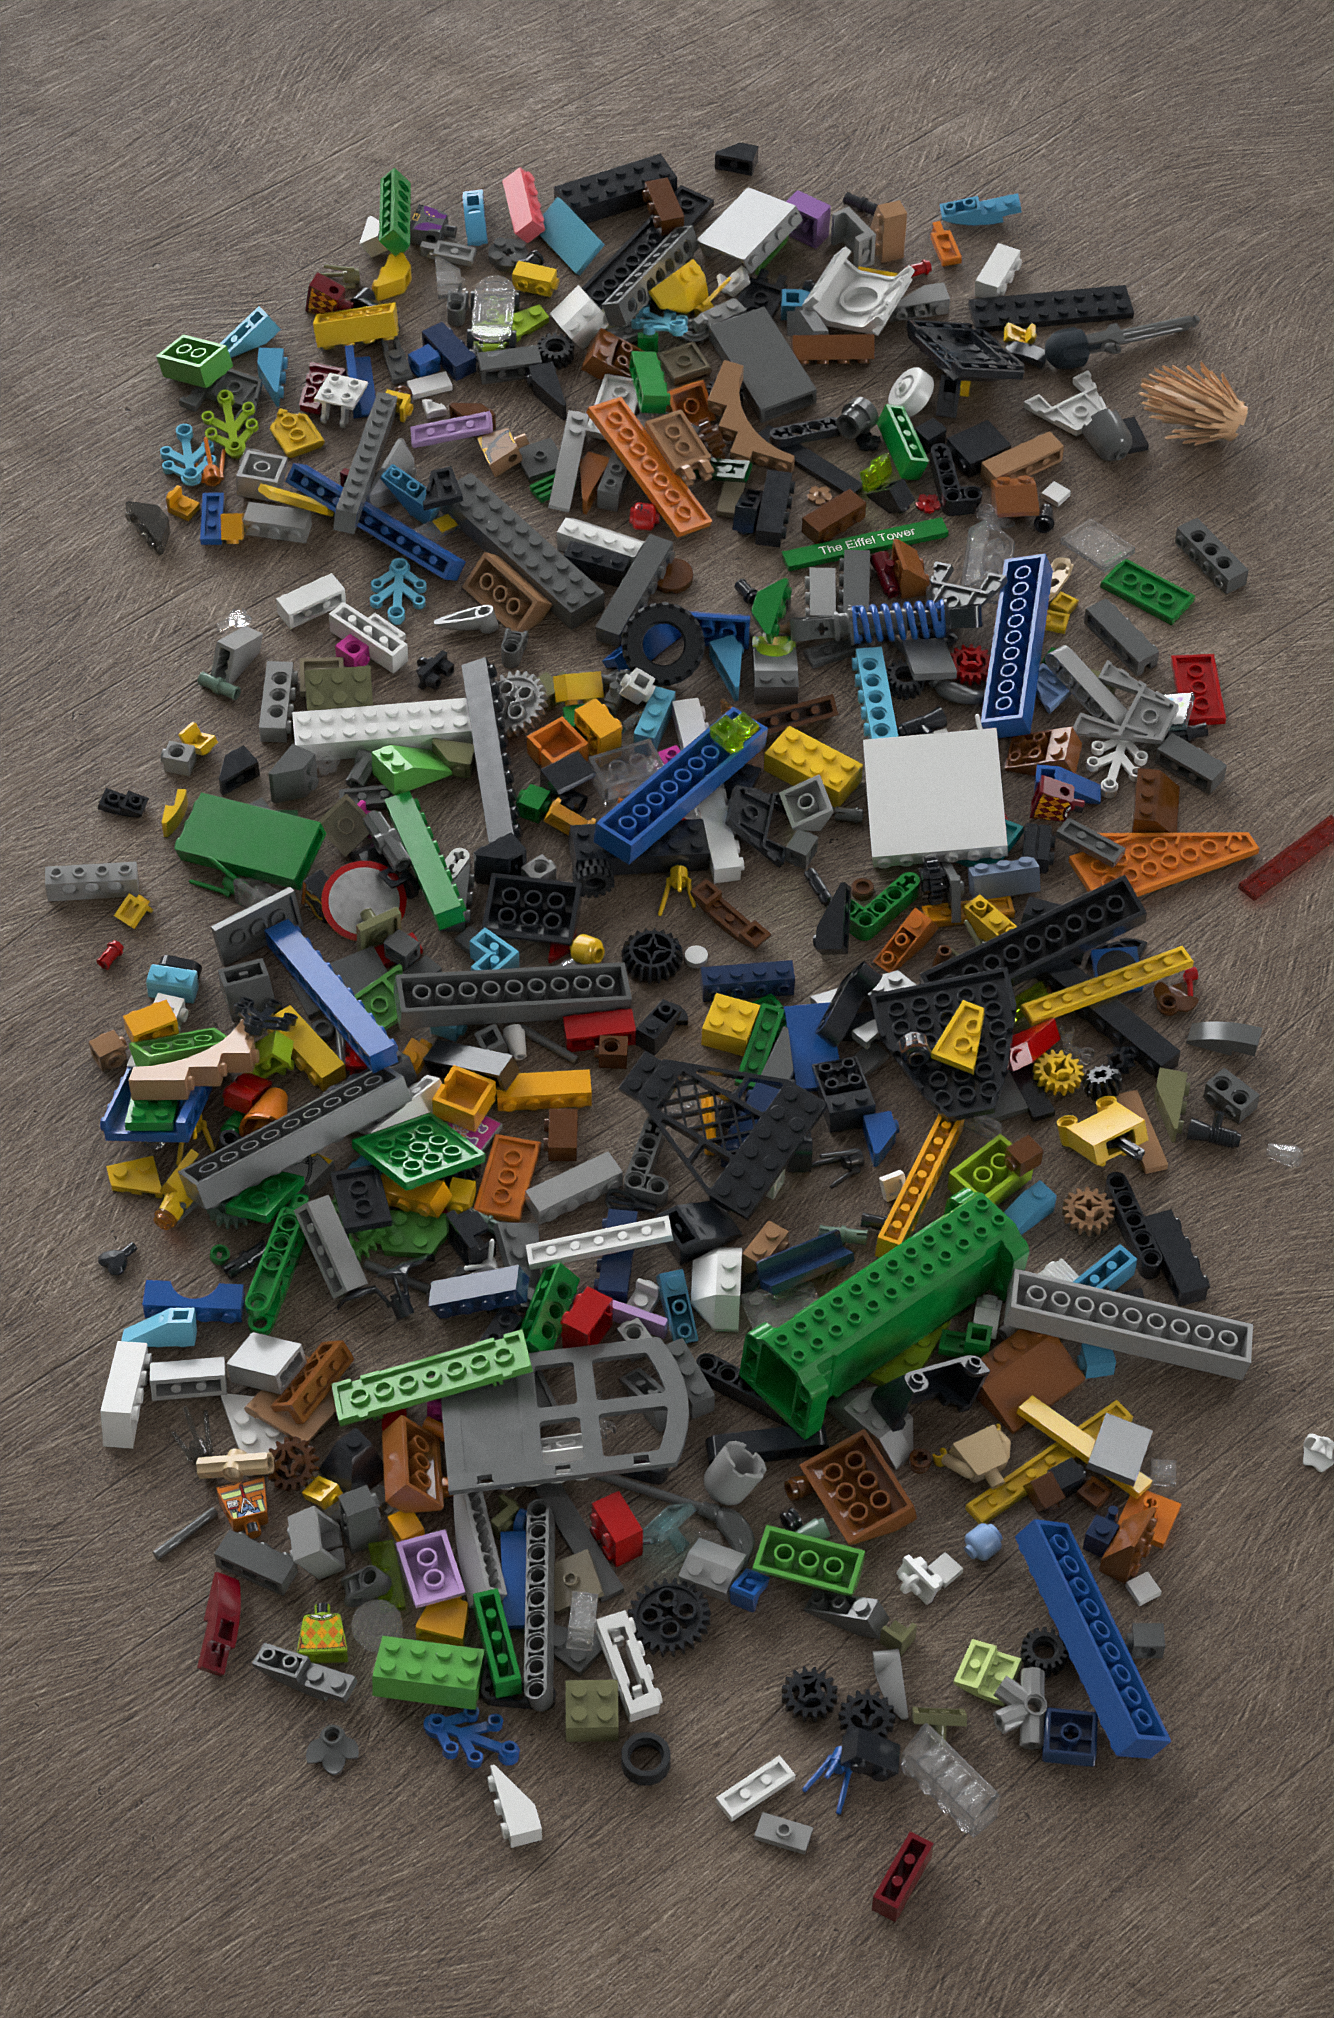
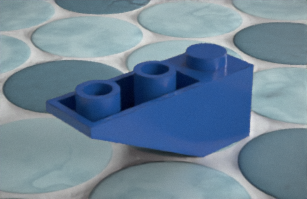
(1084, 788)

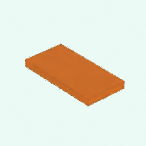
(507, 1178)

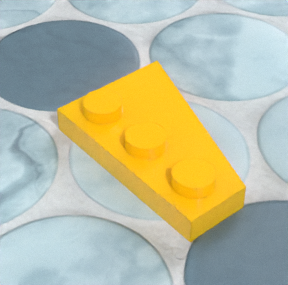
(961, 1038)

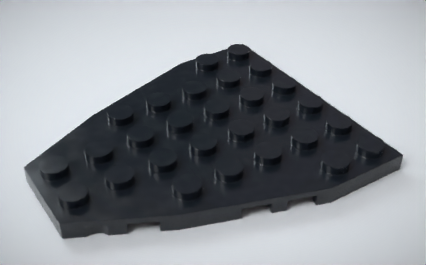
(929, 1010)

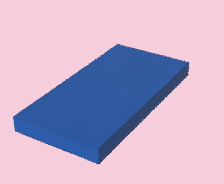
(805, 1045)

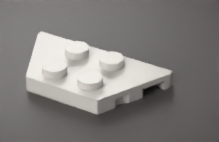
(249, 1432)

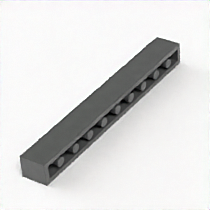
(365, 463)

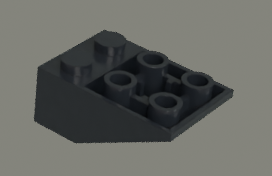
(845, 1091)
(698, 1229)

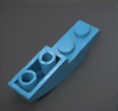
(986, 212)
(475, 217)

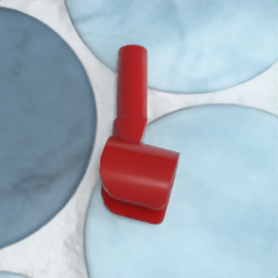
(1190, 975)

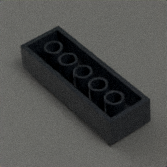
(613, 189)
(681, 845)

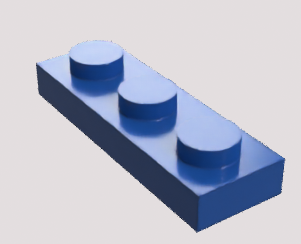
(211, 519)

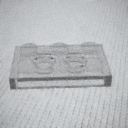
(780, 1307)

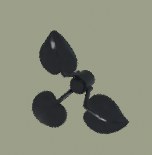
(400, 1300)

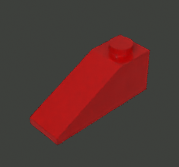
(1032, 1043)

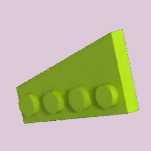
(524, 322)

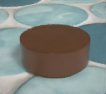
(862, 889)

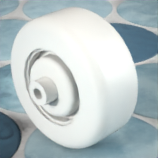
(912, 390)

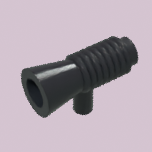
(923, 724)
(1213, 1134)

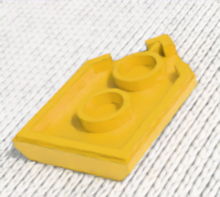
(295, 433)

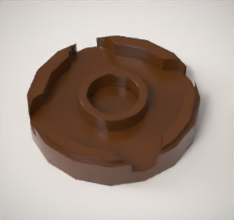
(677, 577)

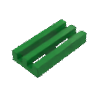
(543, 486)

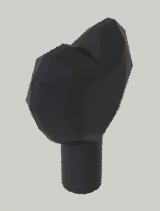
(116, 1260)

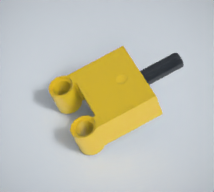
(1105, 1134)

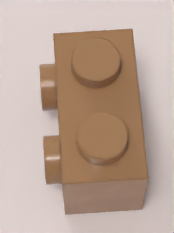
(768, 1242)

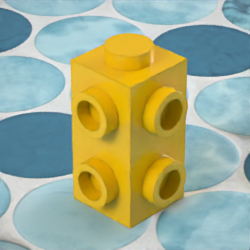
(535, 279)

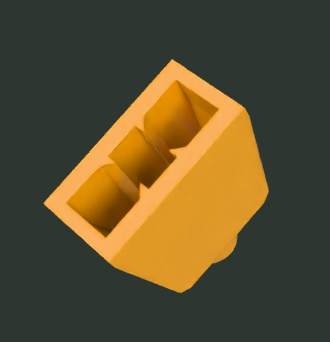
(444, 1622)

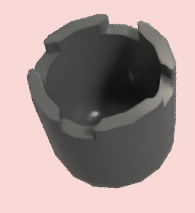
(1108, 435)

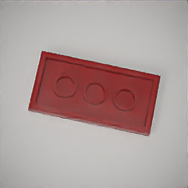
(1199, 675)

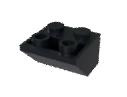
(501, 856)

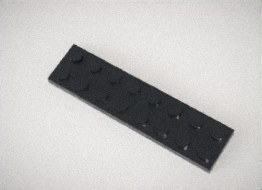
(1051, 308)

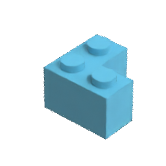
(492, 952)

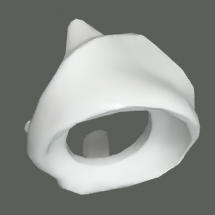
(1318, 1452)

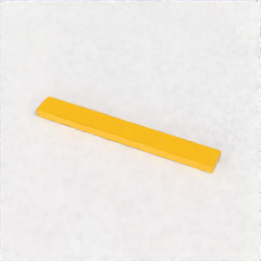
(1107, 985)
(997, 1500)

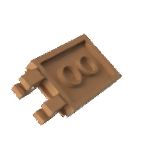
(680, 446)

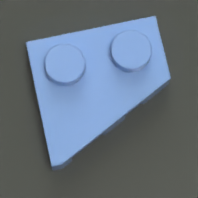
(1050, 689)

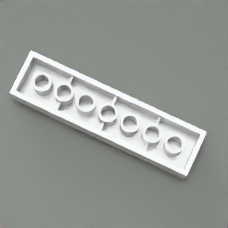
(380, 726)

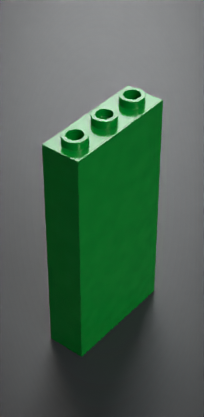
(250, 840)

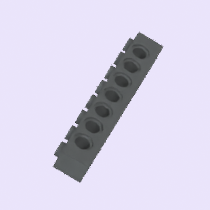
(660, 264)

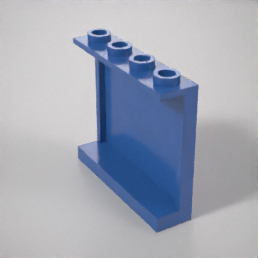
(187, 1116)

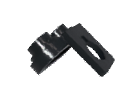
(405, 877)

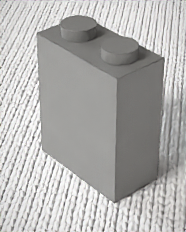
(266, 1363)

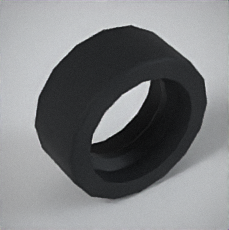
(651, 1740)

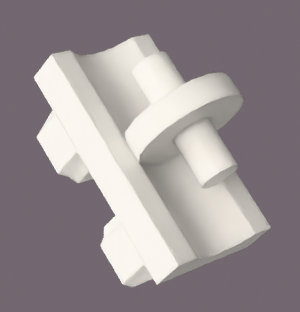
(917, 1580)

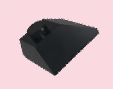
(353, 1463)

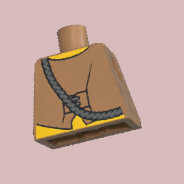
(502, 449)

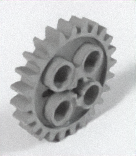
(514, 701)

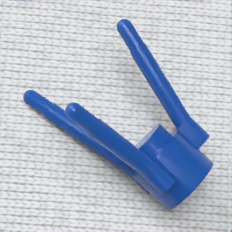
(833, 1762)

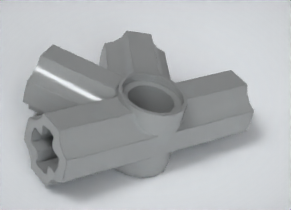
(1017, 1713)

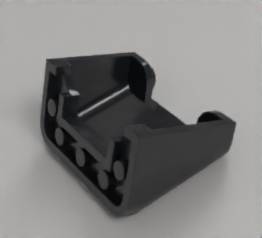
(949, 1382)

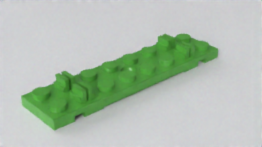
(409, 1383)

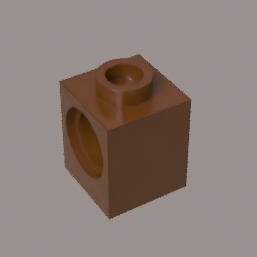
(612, 1052)

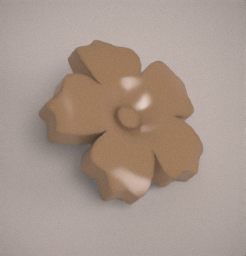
(819, 496)

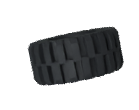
(664, 614)

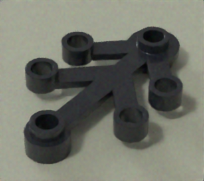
(261, 1021)

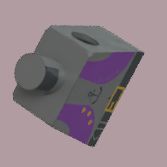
(430, 226)

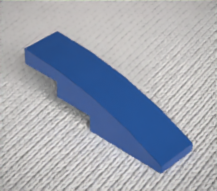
(514, 1574)

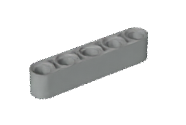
(1085, 685)

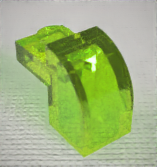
(732, 733)

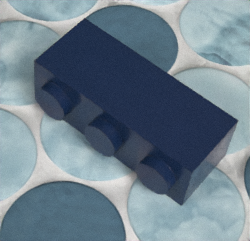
(454, 354)

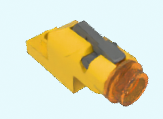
(176, 1203)

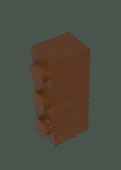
(663, 205)
(834, 517)

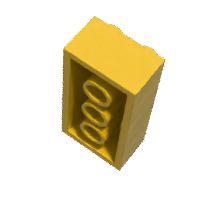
(800, 757)

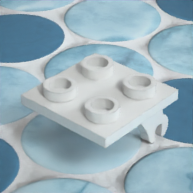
(342, 392)

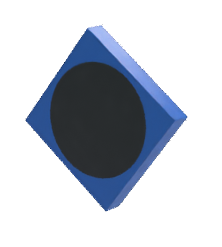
(1112, 959)

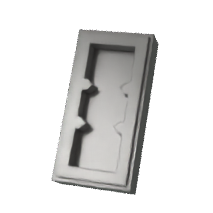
(783, 1833)

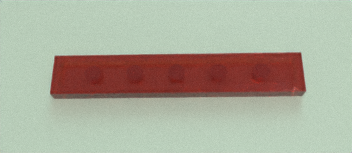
(1289, 860)

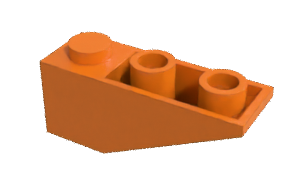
(906, 941)

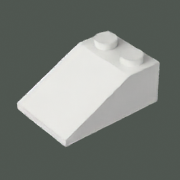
(579, 317)

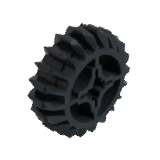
(639, 950)

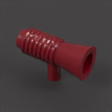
(884, 568)

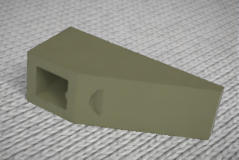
(1169, 1099)

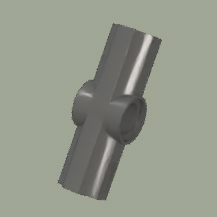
(387, 841)

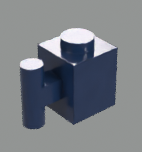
(1101, 1532)

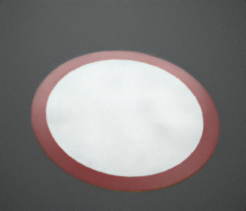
(355, 889)

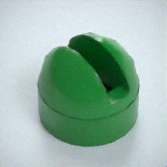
(225, 1254)

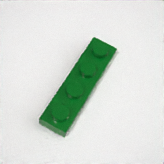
(761, 1041)

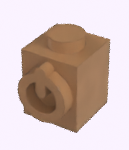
(108, 1050)

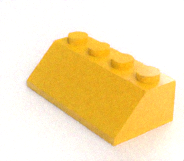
(356, 325)

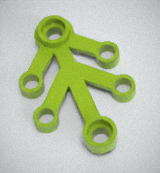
(231, 427)

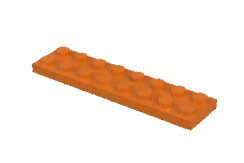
(649, 467)

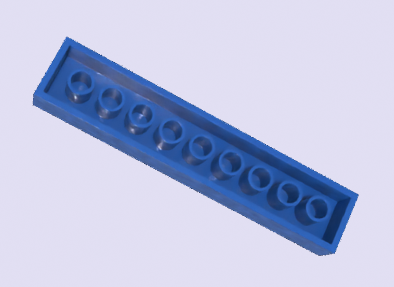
(1017, 646)
(672, 793)
(1092, 1639)

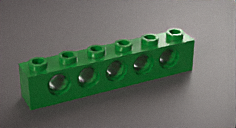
(395, 212)

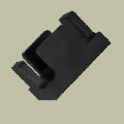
(464, 1237)

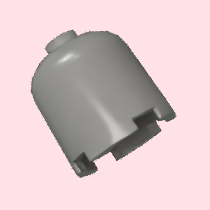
(733, 1474)

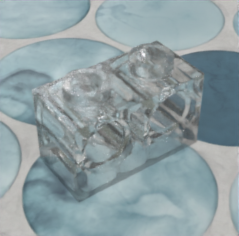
(582, 1621)

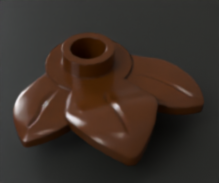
(1173, 998)

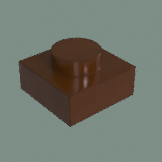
(1094, 1493)

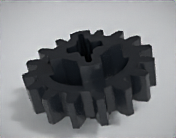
(932, 880)
(814, 1703)
(879, 1714)

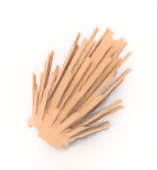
(1195, 404)

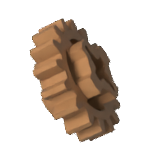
(1088, 1211)

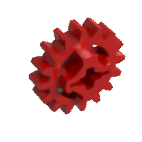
(971, 664)

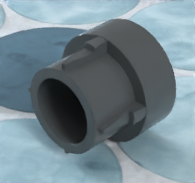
(857, 418)

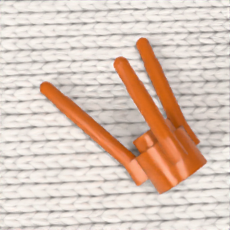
(212, 474)

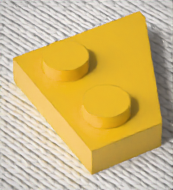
(135, 1177)

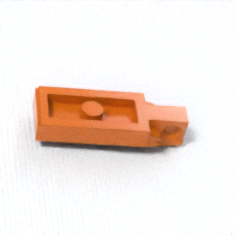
(945, 245)

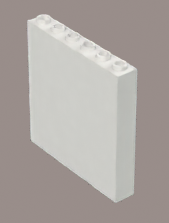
(935, 798)

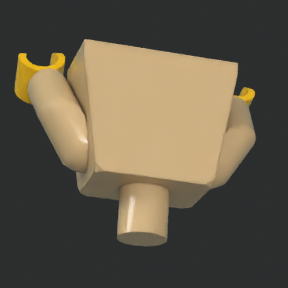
(978, 1456)

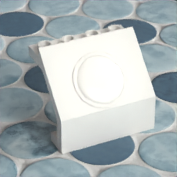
(854, 297)

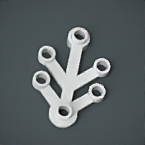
(1109, 786)

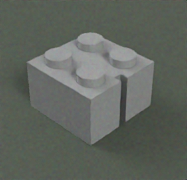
(311, 1537)

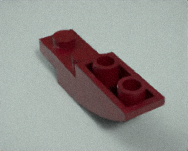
(222, 1624)

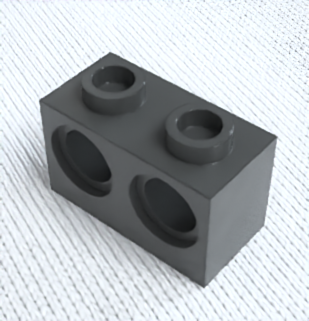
(1236, 1097)

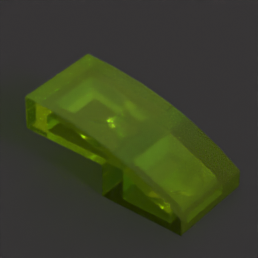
(876, 473)

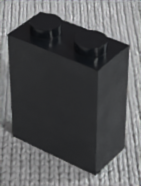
(975, 446)

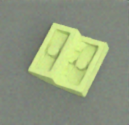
(985, 1670)

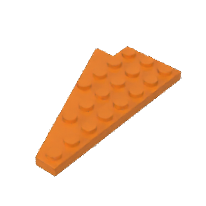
(1164, 858)

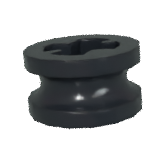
(791, 1520)

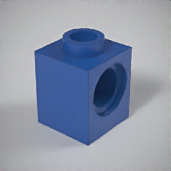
(424, 361)

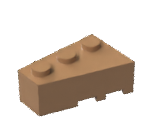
(890, 231)

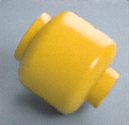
(587, 950)

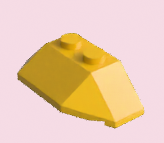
(682, 289)

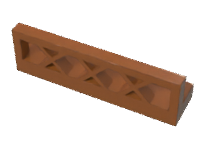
(314, 1380)

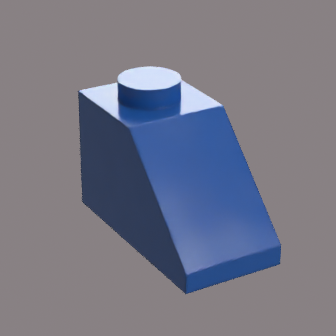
(880, 1134)

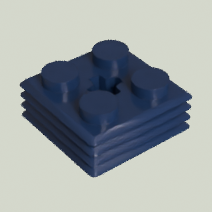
(1076, 1751)

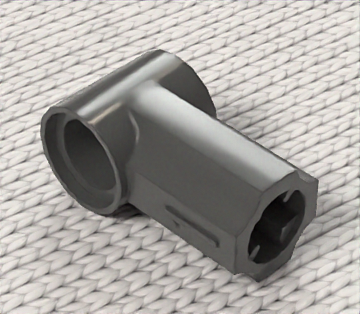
(361, 771)

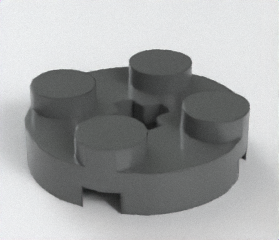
(501, 247)

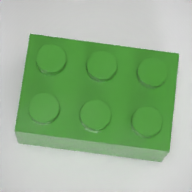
(194, 361)

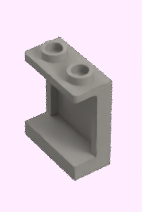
(855, 234)

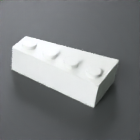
(124, 1394)

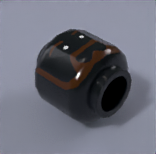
(915, 1048)

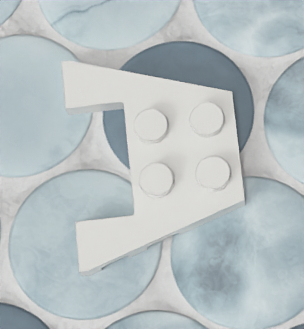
(1073, 412)

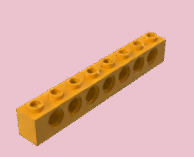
(919, 1184)

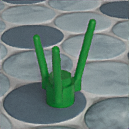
(227, 881)

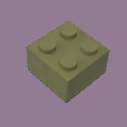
(591, 1710)

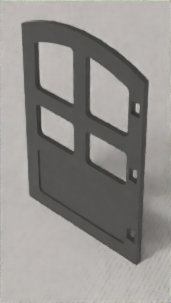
(498, 1427)

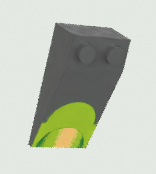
(775, 671)

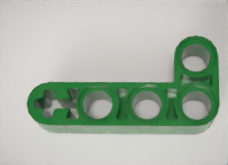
(870, 920)

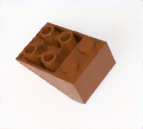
(608, 355)
(1049, 747)
(1129, 1546)

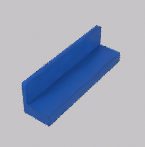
(361, 369)
(654, 642)

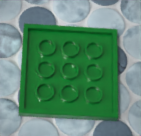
(418, 1151)

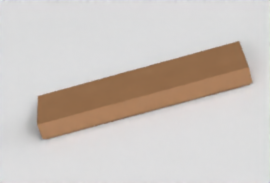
(1154, 1158)

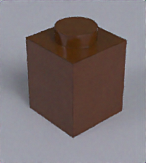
(1023, 1156)
(1044, 1492)

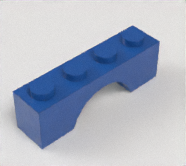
(223, 1304)

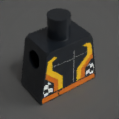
(312, 893)

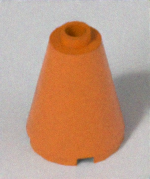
(266, 1110)

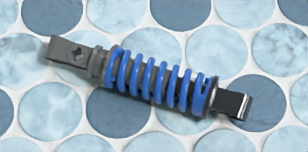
(898, 621)

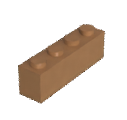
(1024, 459)

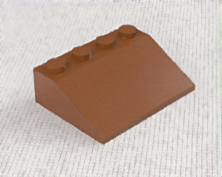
(1024, 1367)
(859, 1489)

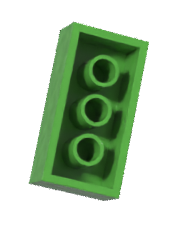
(428, 1672)

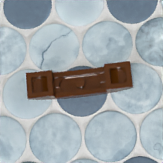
(727, 917)

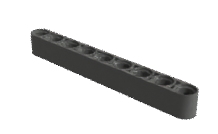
(543, 1613)

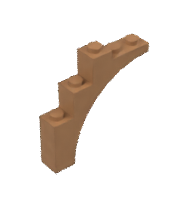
(735, 427)
(178, 1078)

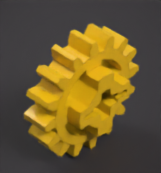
(1058, 1072)

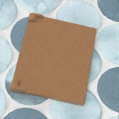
(282, 1421)

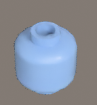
(983, 1542)

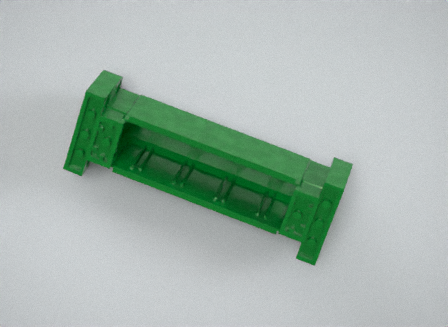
(883, 1310)

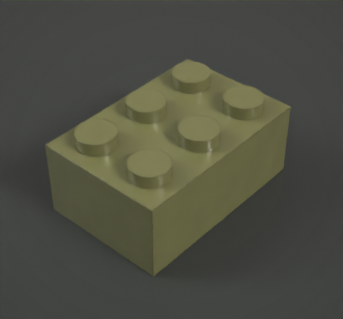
(338, 688)

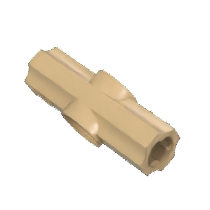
(235, 1465)

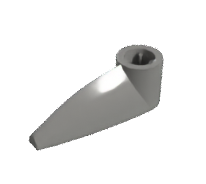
(474, 618)
(890, 1679)

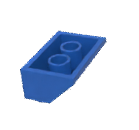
(723, 625)

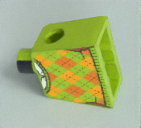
(323, 1636)

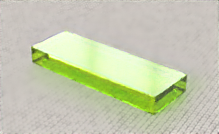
(384, 1558)

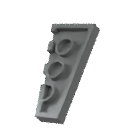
(512, 1246)

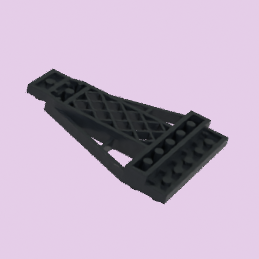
(765, 1150)

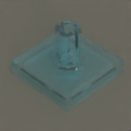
(666, 1526)

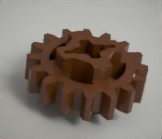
(712, 438)
(300, 1470)

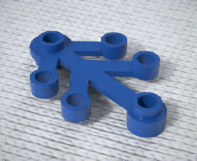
(439, 1727)

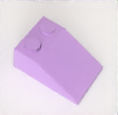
(429, 1569)

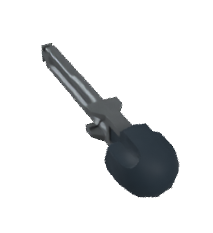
(1071, 347)

